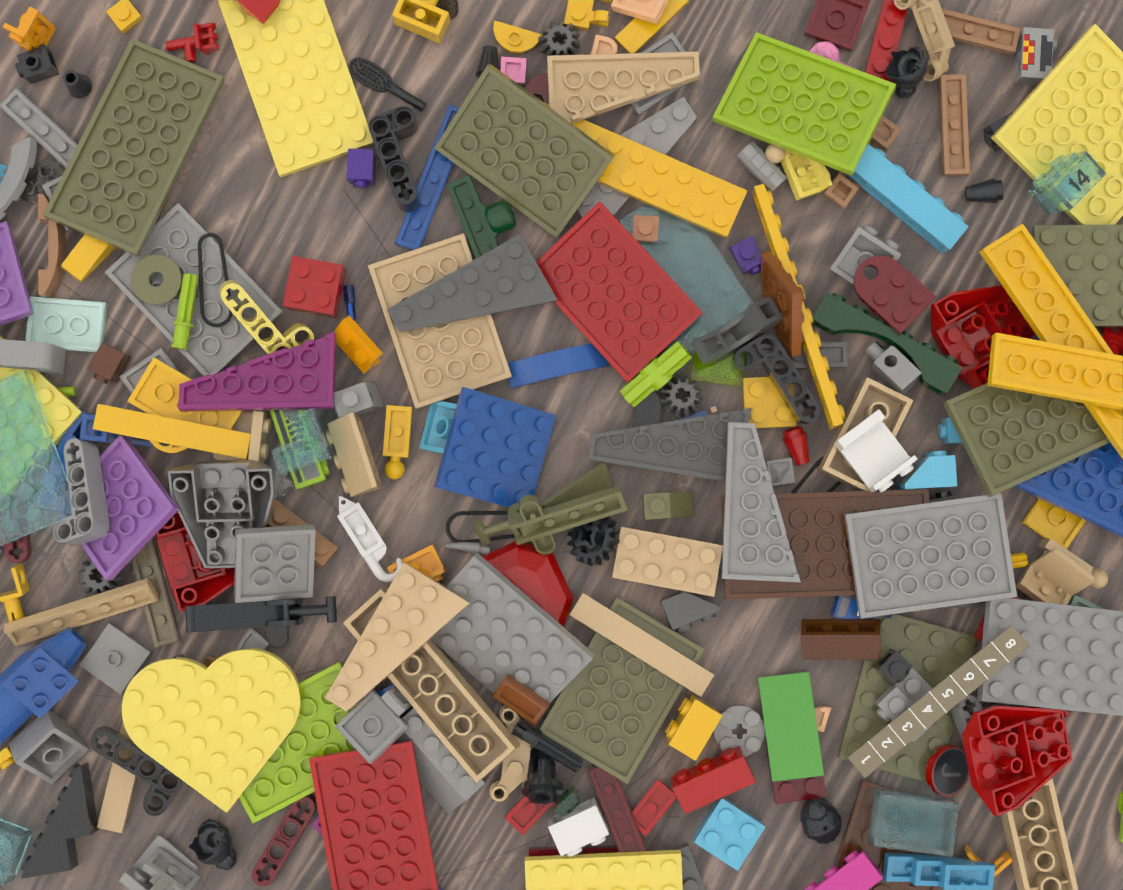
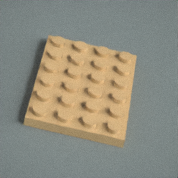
(446, 355)

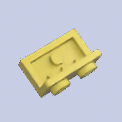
(805, 175)

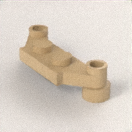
(934, 34)
(515, 765)

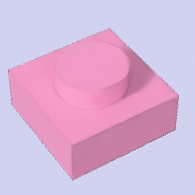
(514, 68)

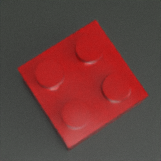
(314, 287)

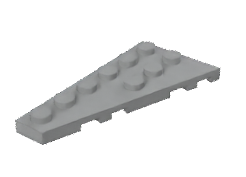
(753, 525)

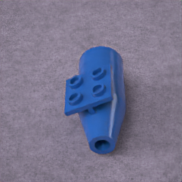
(38, 680)

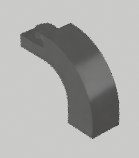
(736, 334)

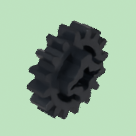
(594, 538)

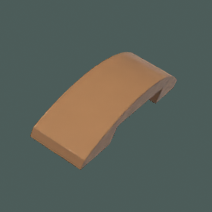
(842, 186)
(50, 278)

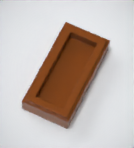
(521, 699)

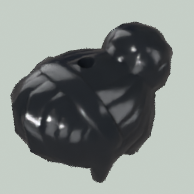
(902, 69)
(817, 814)
(212, 852)

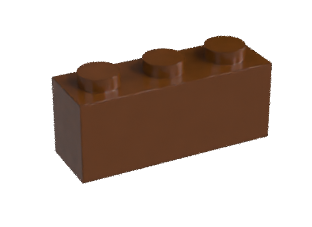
(841, 639)

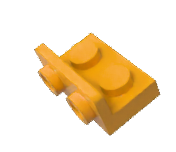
(32, 30)

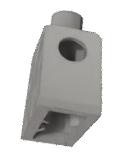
(900, 376)
(357, 400)

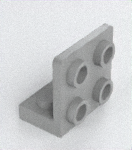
(138, 879)

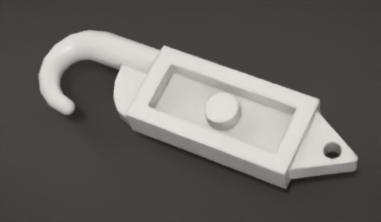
(365, 537)

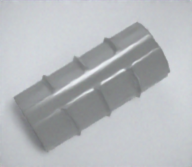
(761, 167)

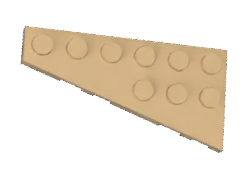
(602, 82)
(402, 623)

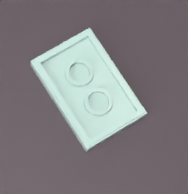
(67, 323)

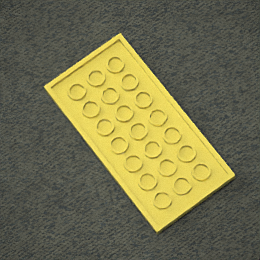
(298, 83)

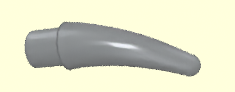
(471, 547)

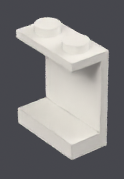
(875, 453)

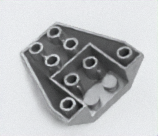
(218, 500)

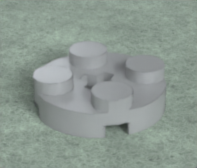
(749, 720)

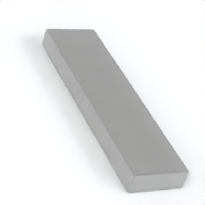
(39, 126)

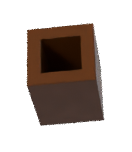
(108, 363)

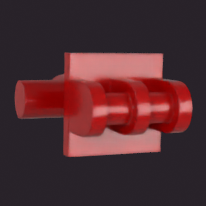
(203, 39)

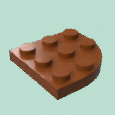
(787, 298)

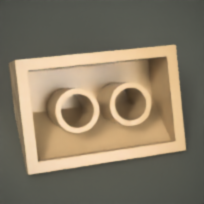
(353, 455)

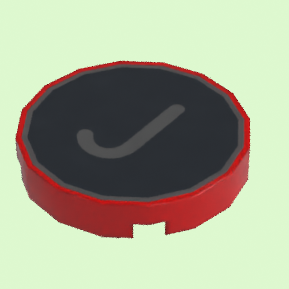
(947, 770)

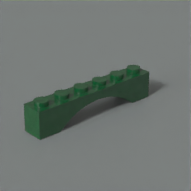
(839, 318)

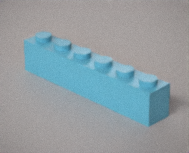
(908, 200)

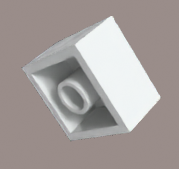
(578, 828)

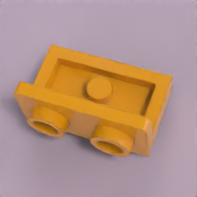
(357, 345)
(425, 561)

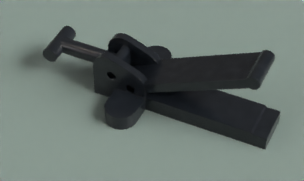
(273, 613)

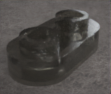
(37, 179)

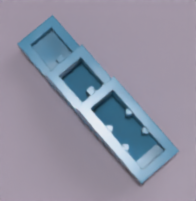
(938, 871)

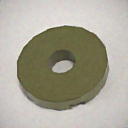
(142, 276)

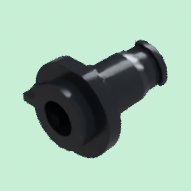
(542, 785)

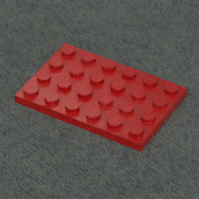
(616, 292)
(374, 820)

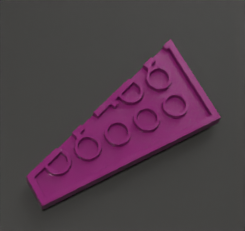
(277, 381)

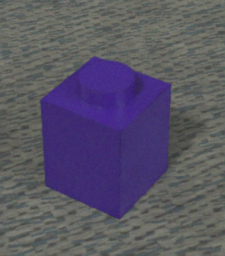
(361, 167)

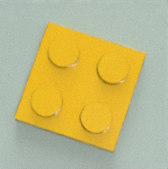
(766, 403)

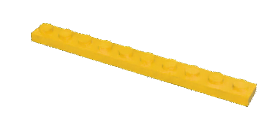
(817, 364)

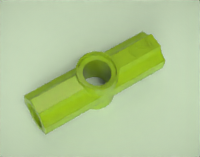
(656, 374)

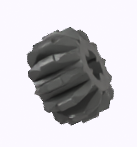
(560, 32)
(677, 403)
(92, 582)

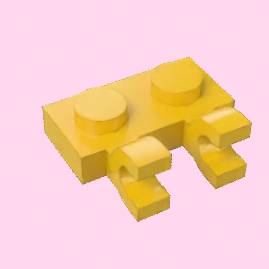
(581, 14)

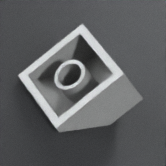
(47, 747)

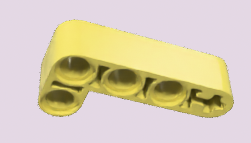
(260, 320)

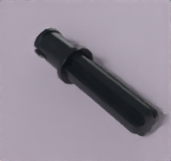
(547, 746)

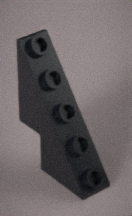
(72, 818)

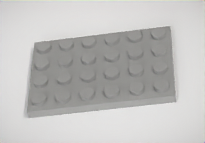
(208, 347)
(930, 555)
(508, 635)
(1070, 658)

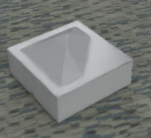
(781, 471)
(396, 701)

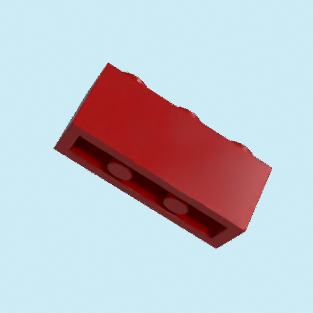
(712, 779)

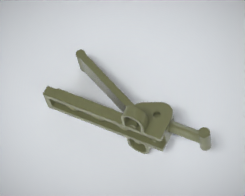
(568, 508)

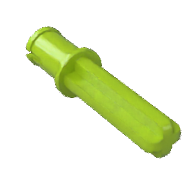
(185, 312)

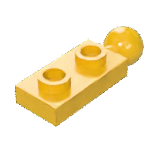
(397, 439)

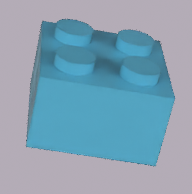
(728, 832)

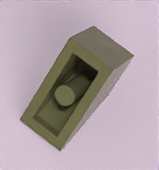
(668, 505)

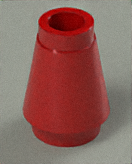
(797, 445)

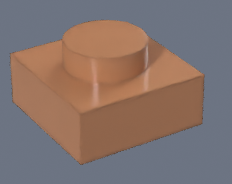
(645, 228)

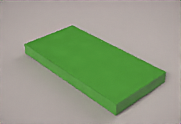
(790, 726)

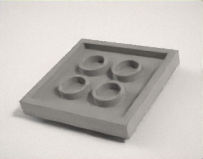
(274, 563)

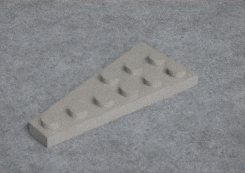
(657, 133)

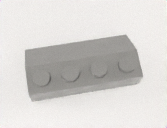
(437, 766)

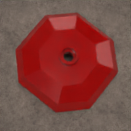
(535, 576)

